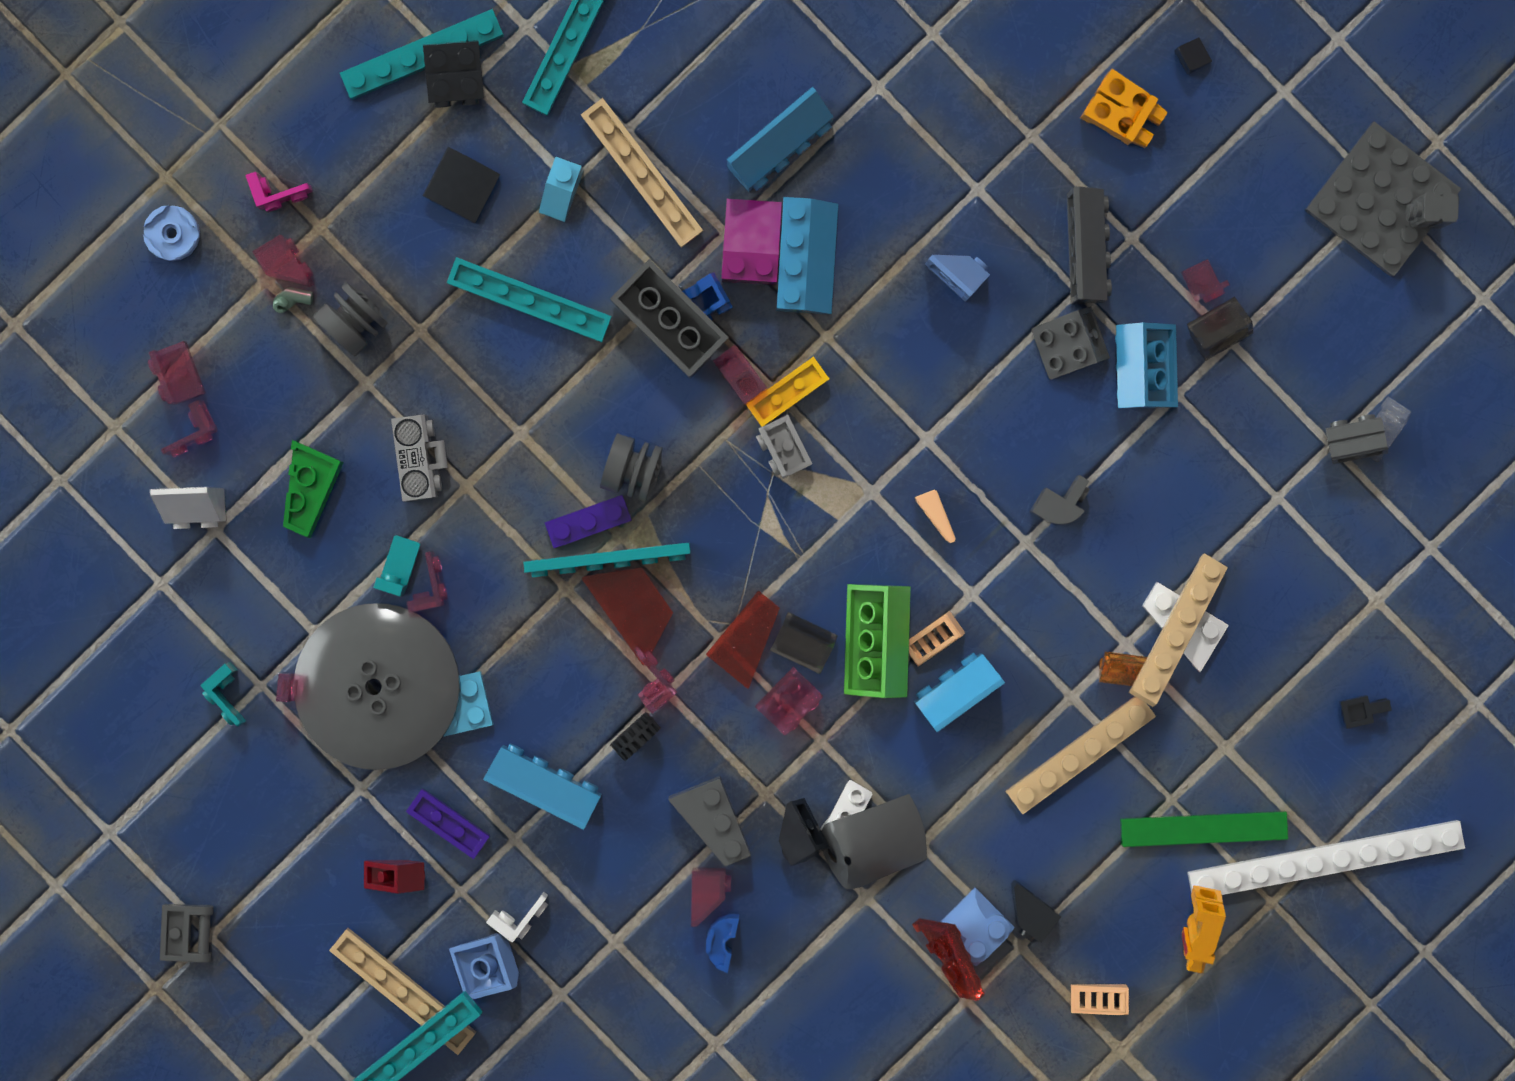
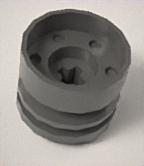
(350, 319)
(631, 467)

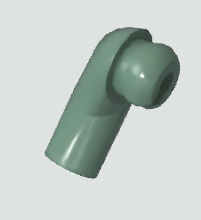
(290, 297)

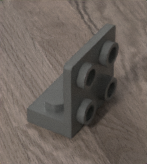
(1070, 342)

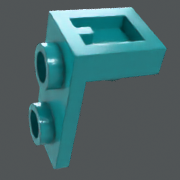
(398, 566)
(222, 679)

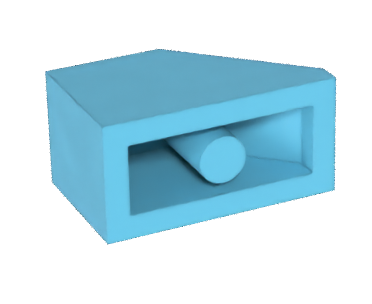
(560, 189)

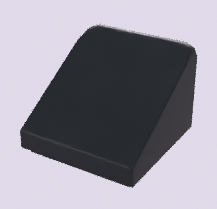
(1193, 55)

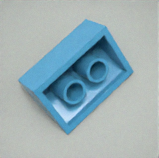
(1146, 365)
(958, 691)

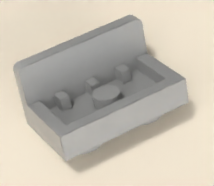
(784, 446)

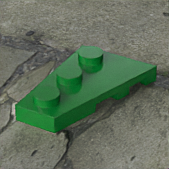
(309, 487)

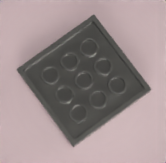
(1369, 198)

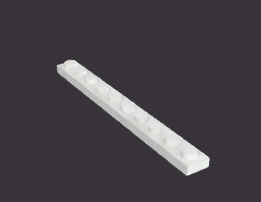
(1330, 858)

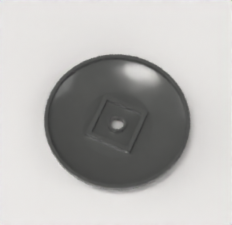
(416, 680)

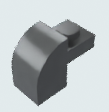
(1061, 510)

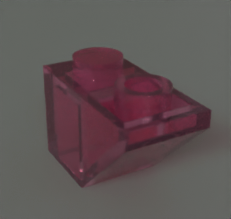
(280, 261)
(740, 374)

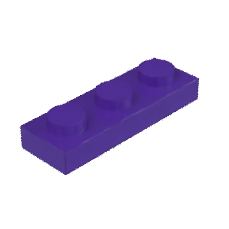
(588, 521)
(448, 823)

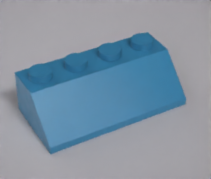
(780, 140)
(807, 256)
(543, 786)

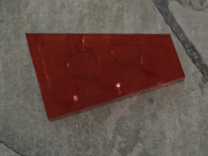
(744, 640)
(948, 946)

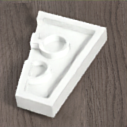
(1206, 636)

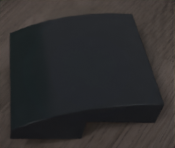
(461, 185)

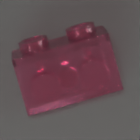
(176, 373)
(789, 701)

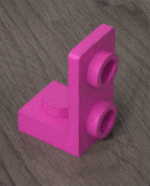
(260, 189)

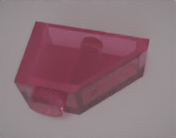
(707, 891)

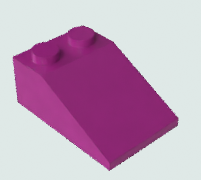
(751, 242)

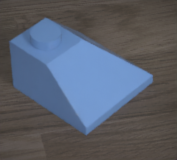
(959, 272)

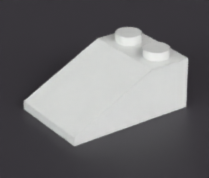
(190, 505)

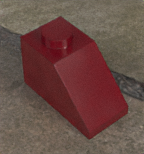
(394, 875)

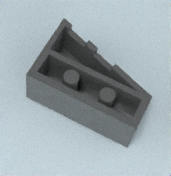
(713, 818)

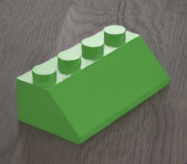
(877, 640)

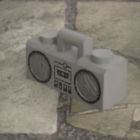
(412, 446)

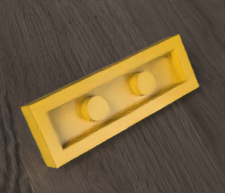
(787, 392)

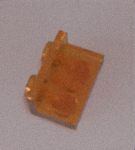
(1120, 668)

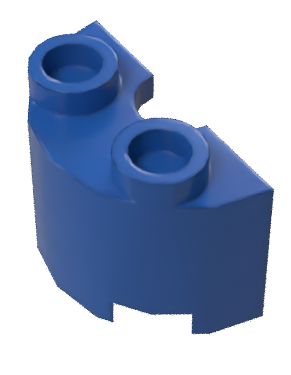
(709, 296)
(719, 932)

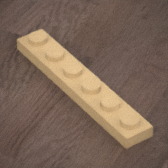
(642, 173)
(1178, 630)
(1080, 754)
(393, 983)

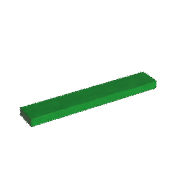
(1204, 828)

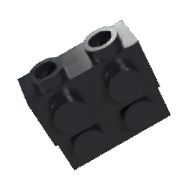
(453, 73)

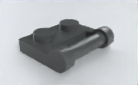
(177, 932)

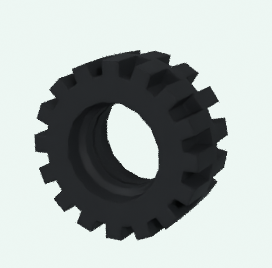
(635, 736)

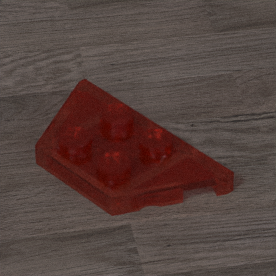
(632, 606)

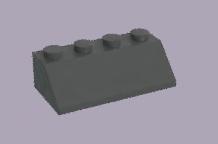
(1087, 245)
(669, 319)

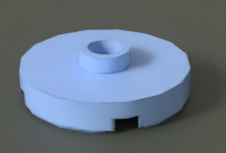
(157, 229)

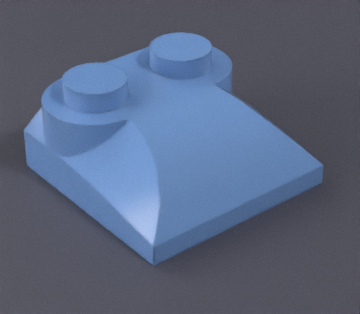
(980, 925)
(485, 966)

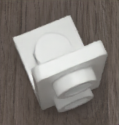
(851, 801)
(505, 924)

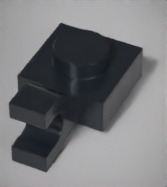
(1360, 712)

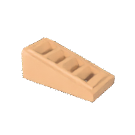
(933, 508)
(952, 624)
(1122, 989)

